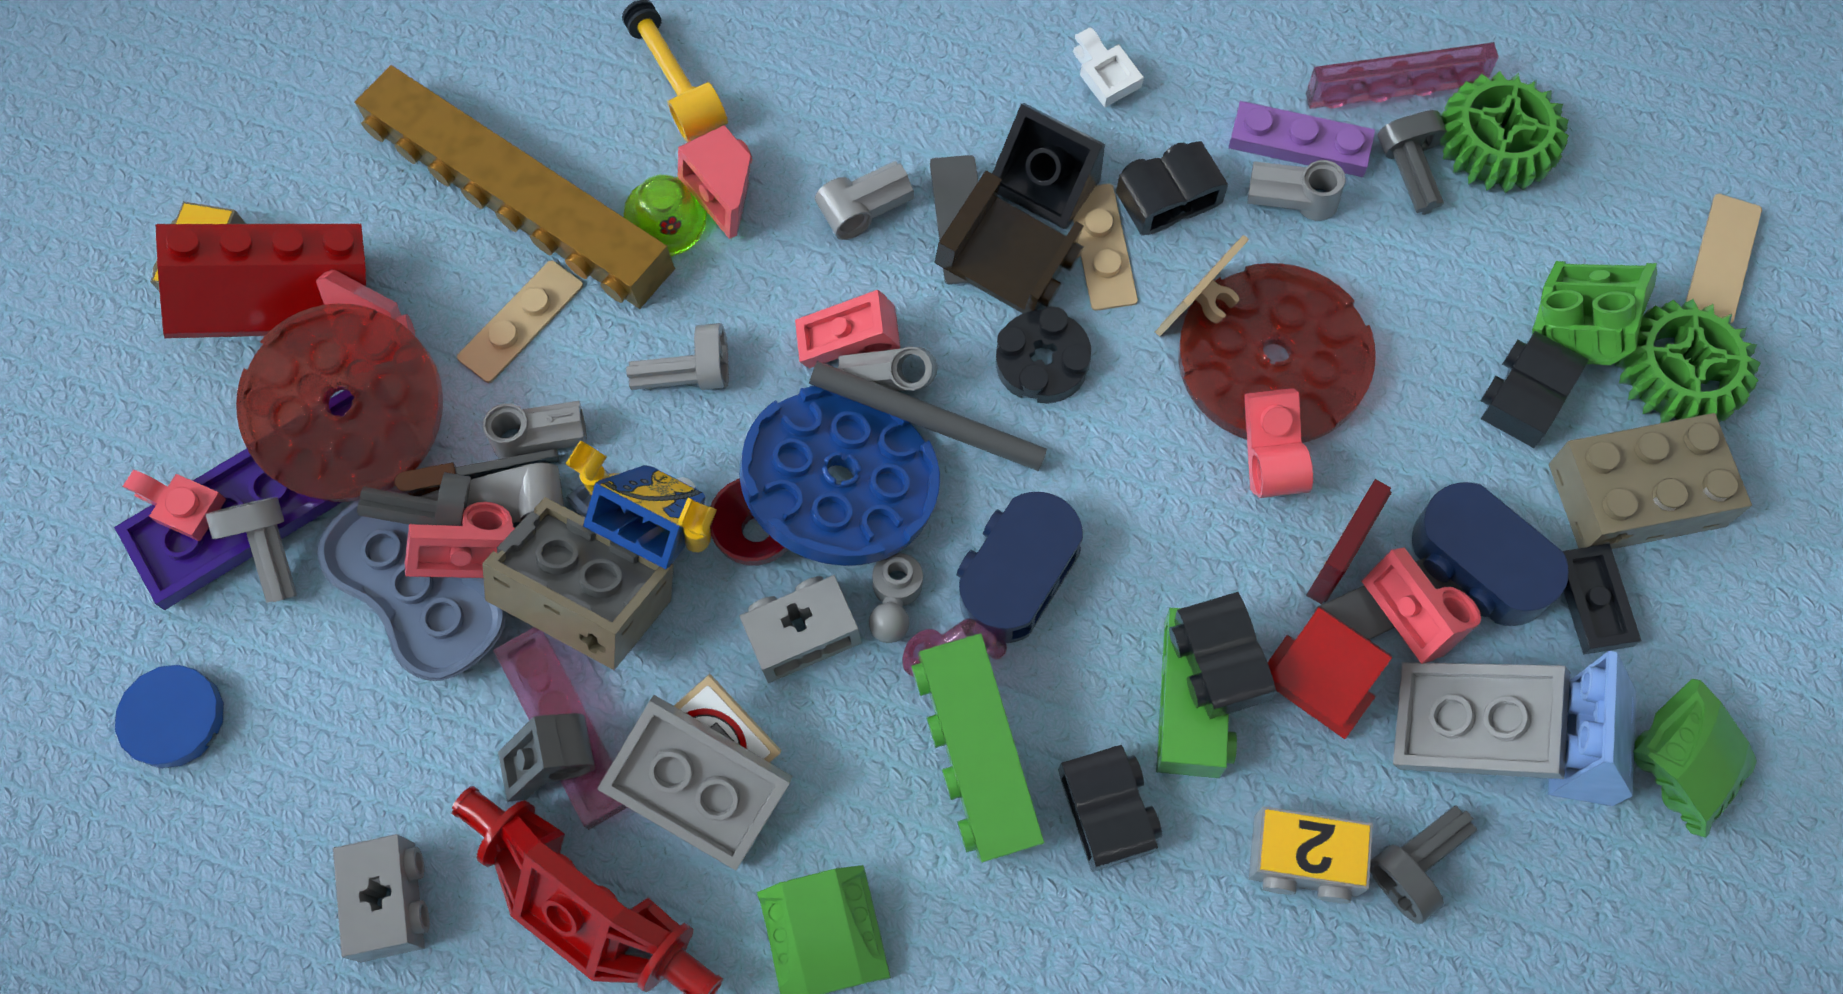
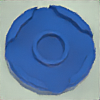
(169, 716)

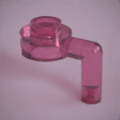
(930, 638)

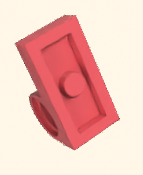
(848, 328)
(1276, 454)
(457, 549)
(1425, 617)

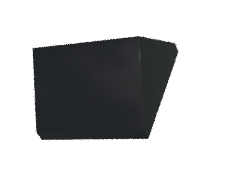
(1048, 166)

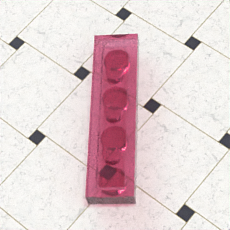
(1399, 75)
(547, 690)

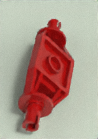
(574, 913)

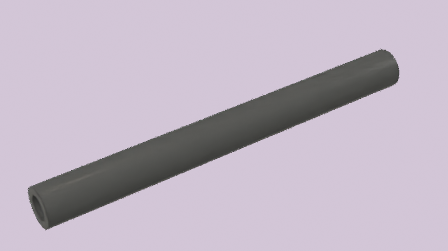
(927, 416)

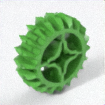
(1530, 127)
(1702, 351)

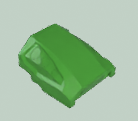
(1595, 308)
(1695, 756)
(824, 932)

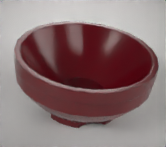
(728, 529)

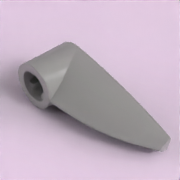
(516, 488)

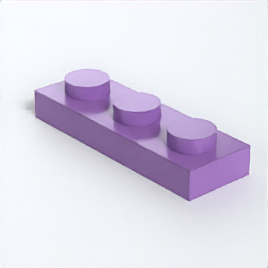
(1301, 138)

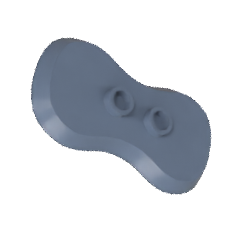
(430, 622)

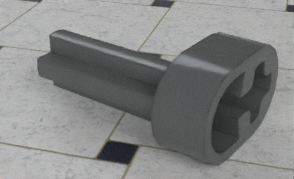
(1405, 142)
(418, 510)
(1403, 869)

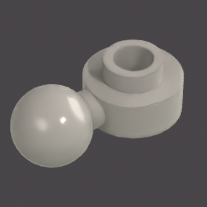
(890, 620)

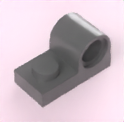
(545, 751)

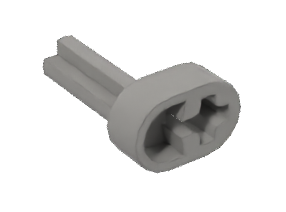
(706, 367)
(260, 523)

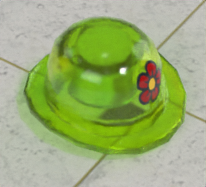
(666, 212)

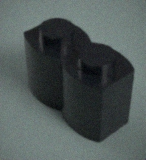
(1171, 187)
(1533, 388)
(1223, 656)
(1109, 807)

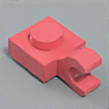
(179, 504)

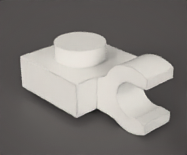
(1105, 71)

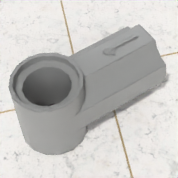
(1295, 185)
(853, 204)
(886, 367)
(538, 428)

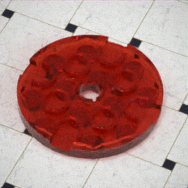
(1288, 307)
(288, 394)

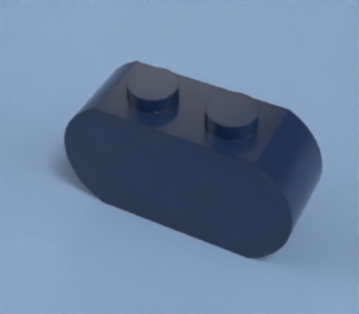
(1489, 554)
(1020, 564)

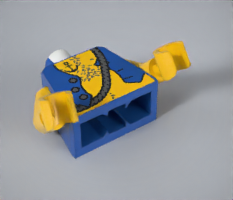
(643, 508)

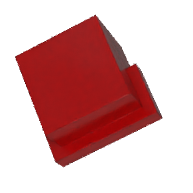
(1328, 671)

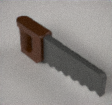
(429, 479)

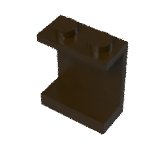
(1006, 249)

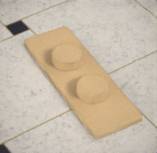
(1105, 251)
(1724, 255)
(519, 321)

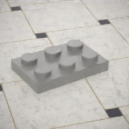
(1483, 719)
(694, 782)

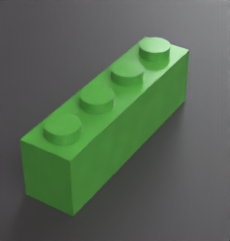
(979, 748)

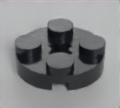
(1047, 330)

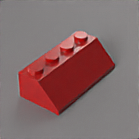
(248, 275)

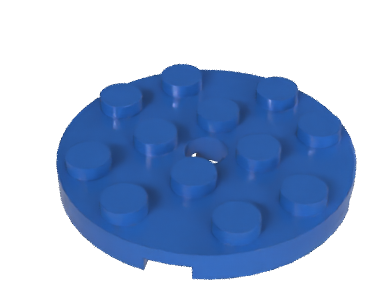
(801, 503)

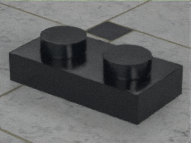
(1599, 601)

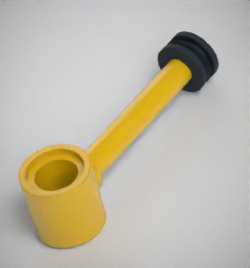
(694, 108)

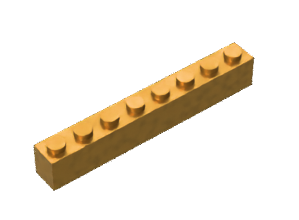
(515, 187)

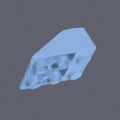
(1599, 735)

